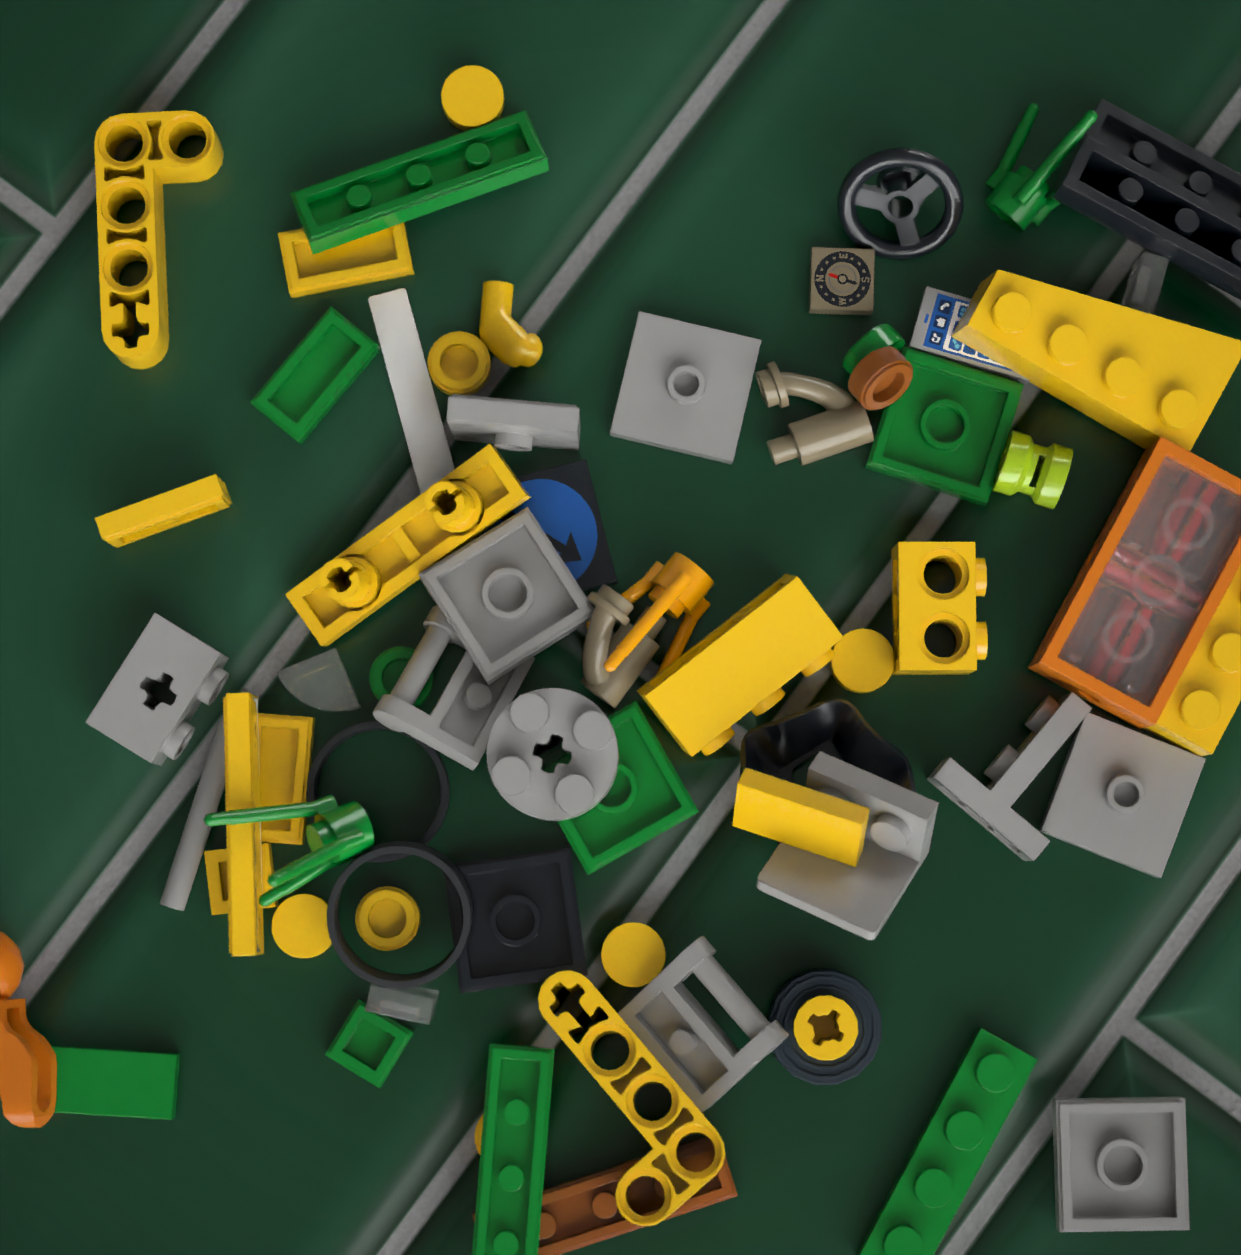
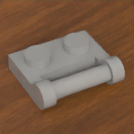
(466, 707)
(688, 1038)

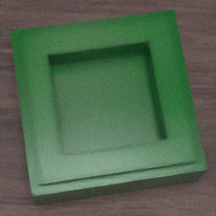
(369, 1044)

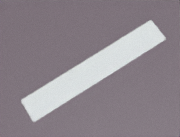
(411, 387)

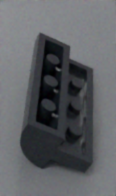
(1157, 195)

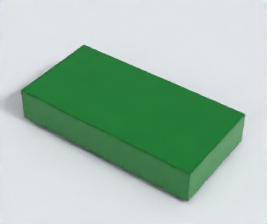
(315, 375)
(116, 1082)

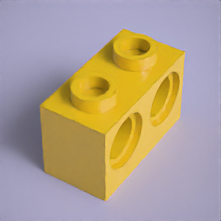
(918, 607)

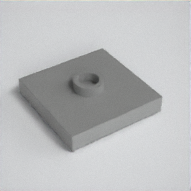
(685, 387)
(514, 423)
(507, 595)
(1122, 795)
(1120, 1164)

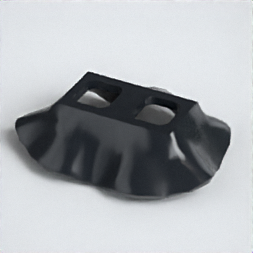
(827, 727)

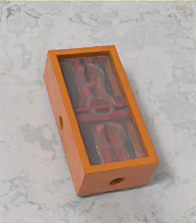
(1147, 586)

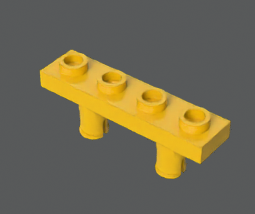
(407, 544)

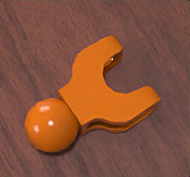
(26, 1056)

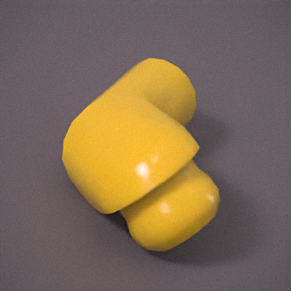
(501, 332)

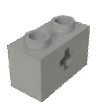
(127, 705)

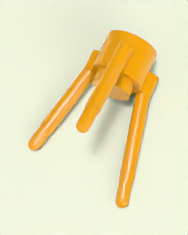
(676, 589)

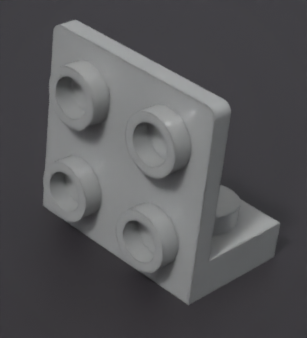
(892, 852)

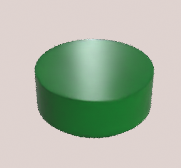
(876, 338)
(388, 669)

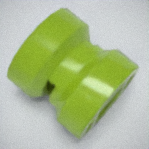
(1019, 465)

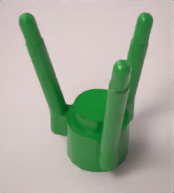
(1020, 195)
(333, 838)

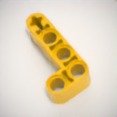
(145, 238)
(623, 1087)

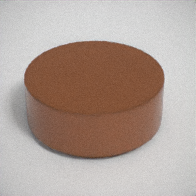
(880, 378)

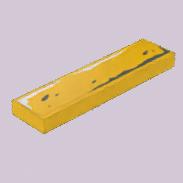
(243, 840)

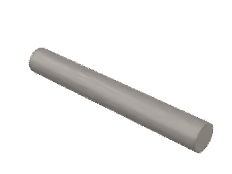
(195, 830)

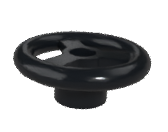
(905, 174)

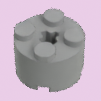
(534, 722)

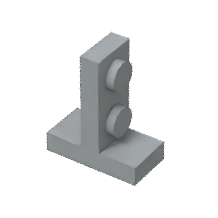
(1011, 774)

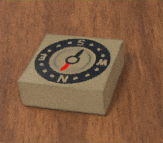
(841, 281)

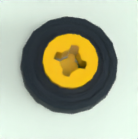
(807, 1011)

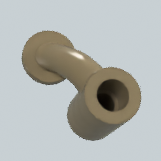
(818, 436)
(597, 647)

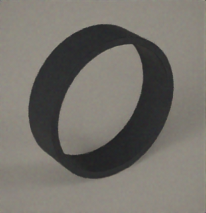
(342, 736)
(377, 976)

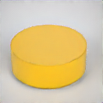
(472, 97)
(459, 363)
(862, 661)
(388, 918)
(301, 926)
(633, 954)

